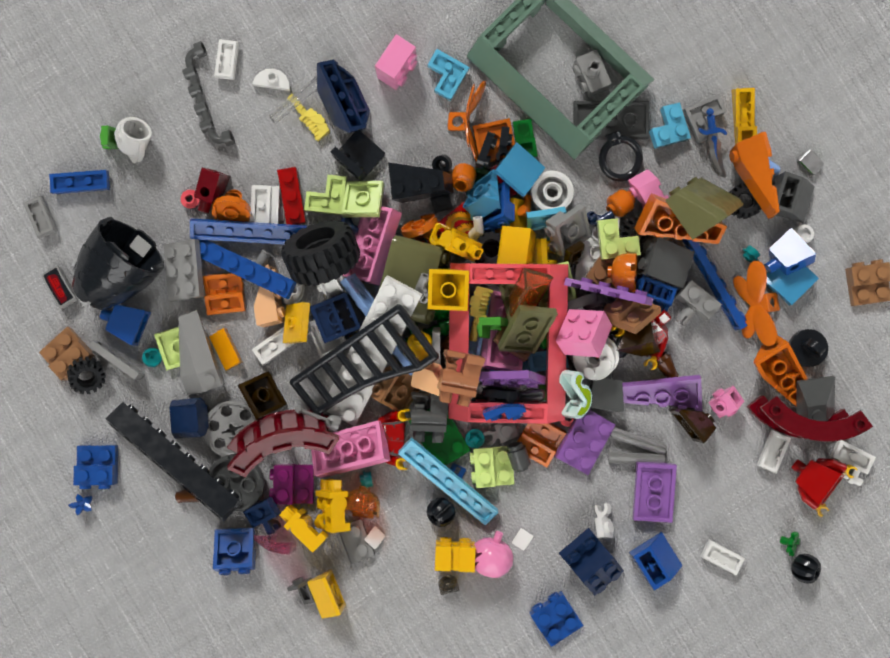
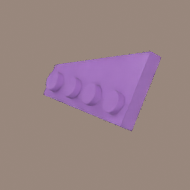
(604, 288)
(674, 391)

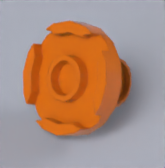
(231, 207)
(421, 228)

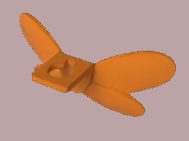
(474, 99)
(754, 294)

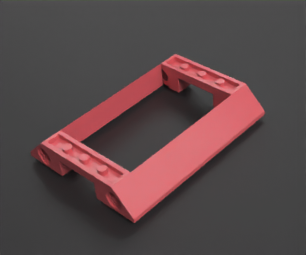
(536, 411)

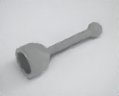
(332, 421)

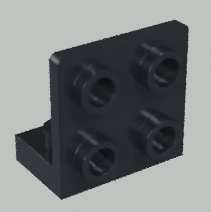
(358, 155)

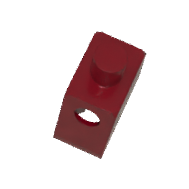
(209, 187)

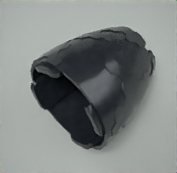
(110, 269)

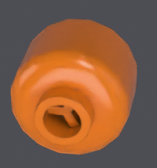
(463, 177)
(620, 203)

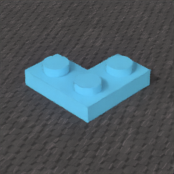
(452, 73)
(674, 130)
(537, 219)

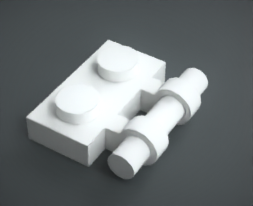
(853, 456)

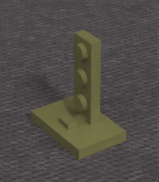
(526, 326)

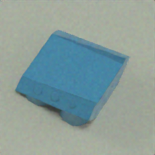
(483, 196)

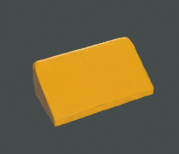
(225, 349)

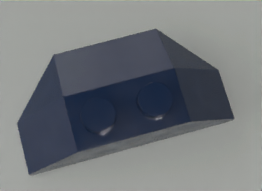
(341, 97)

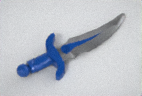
(714, 142)

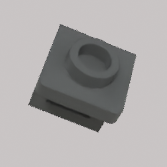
(303, 588)

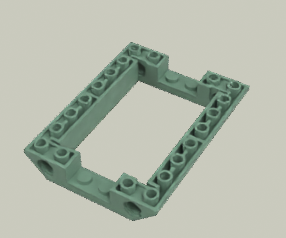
(531, 101)

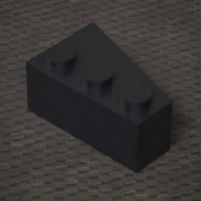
(418, 183)

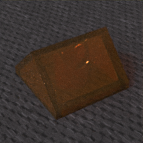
(528, 289)

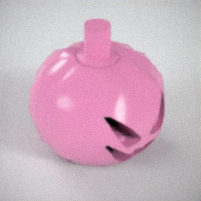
(493, 556)

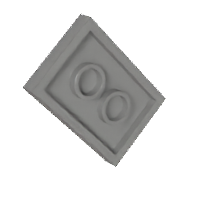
(183, 270)

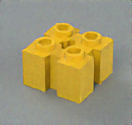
(455, 555)

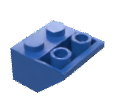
(656, 561)

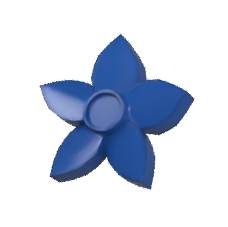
(81, 504)

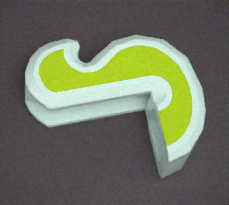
(579, 394)

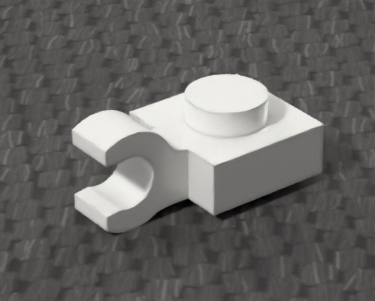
(603, 524)

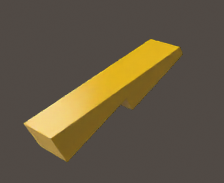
(743, 113)

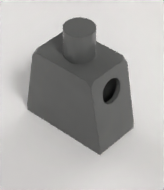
(607, 394)

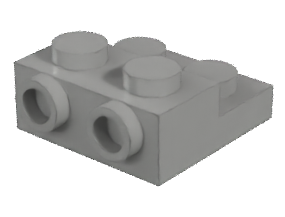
(567, 229)

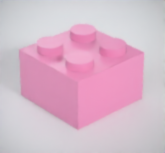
(396, 62)
(584, 333)

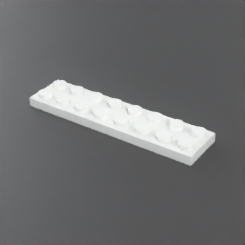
(390, 294)

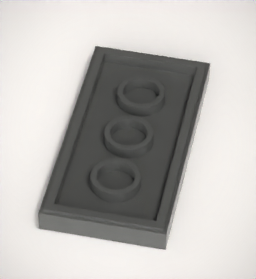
(631, 121)

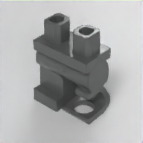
(428, 421)

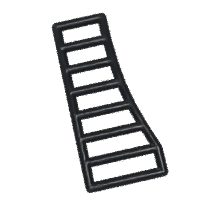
(378, 375)

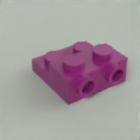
(292, 484)

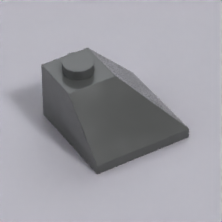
(816, 398)

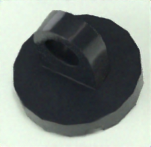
(809, 347)

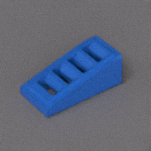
(641, 279)

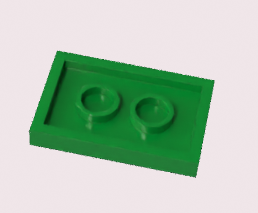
(452, 446)

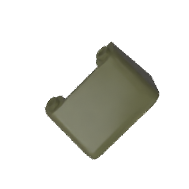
(701, 205)
(407, 261)

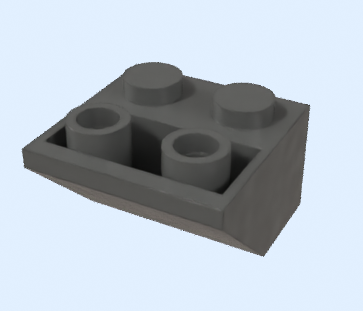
(793, 196)

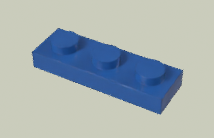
(79, 181)

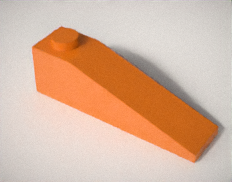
(753, 167)
(780, 368)

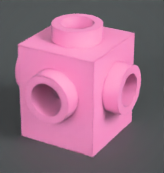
(726, 401)

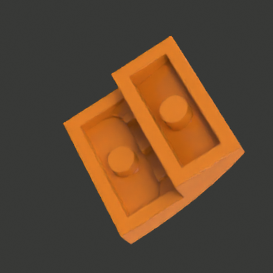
(224, 293)
(541, 441)

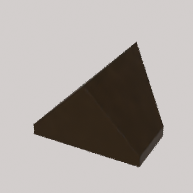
(640, 344)

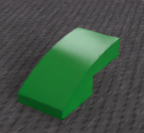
(524, 135)

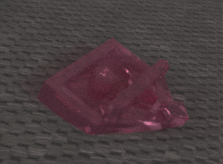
(270, 544)

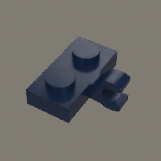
(263, 514)

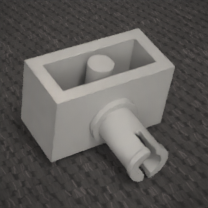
(591, 73)
(696, 302)

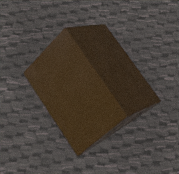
(262, 395)

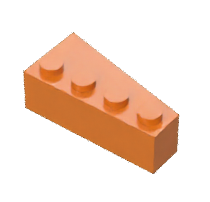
(660, 221)

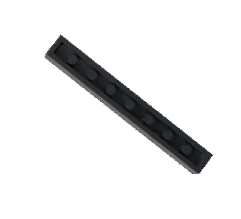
(173, 461)

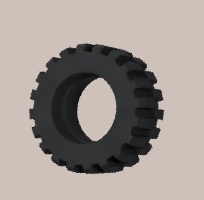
(320, 252)

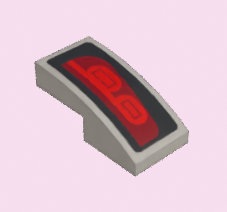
(59, 287)

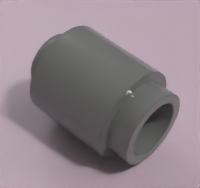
(518, 456)

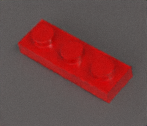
(291, 196)

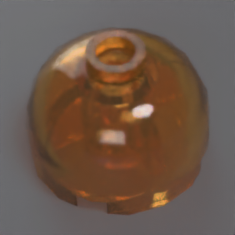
(363, 503)

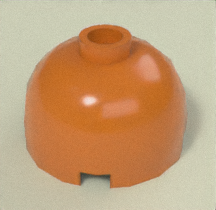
(624, 271)

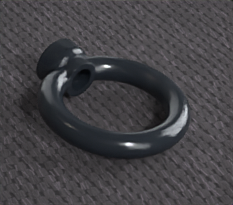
(614, 139)

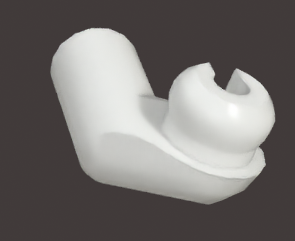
(478, 229)

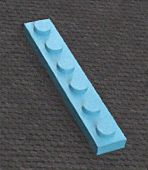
(448, 481)

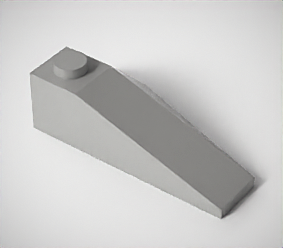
(197, 360)

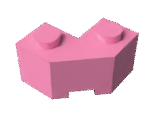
(643, 185)

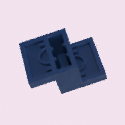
(337, 317)
(591, 562)

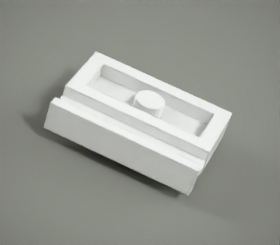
(265, 204)

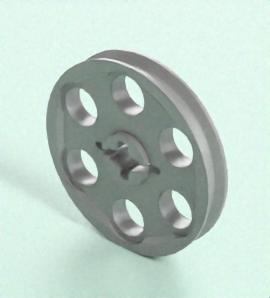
(225, 423)

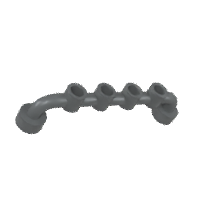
(196, 90)

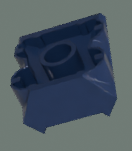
(188, 418)

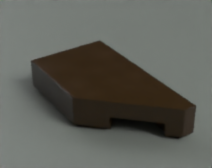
(574, 253)

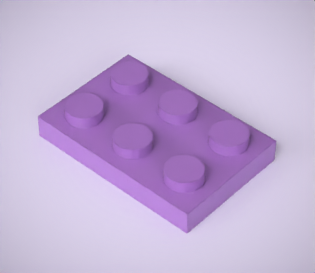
(511, 378)
(584, 441)
(654, 492)

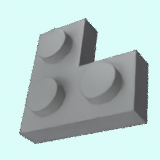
(697, 115)

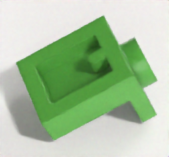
(108, 138)
(490, 323)

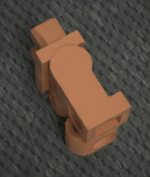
(462, 382)

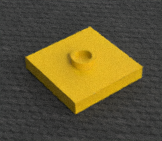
(296, 323)

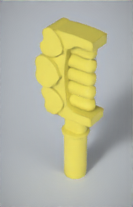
(313, 121)
(478, 307)

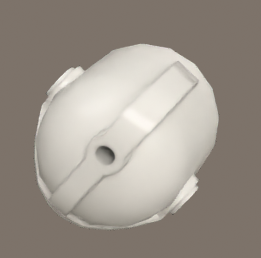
(133, 139)

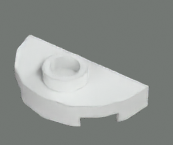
(272, 79)

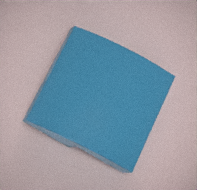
(519, 169)
(791, 286)

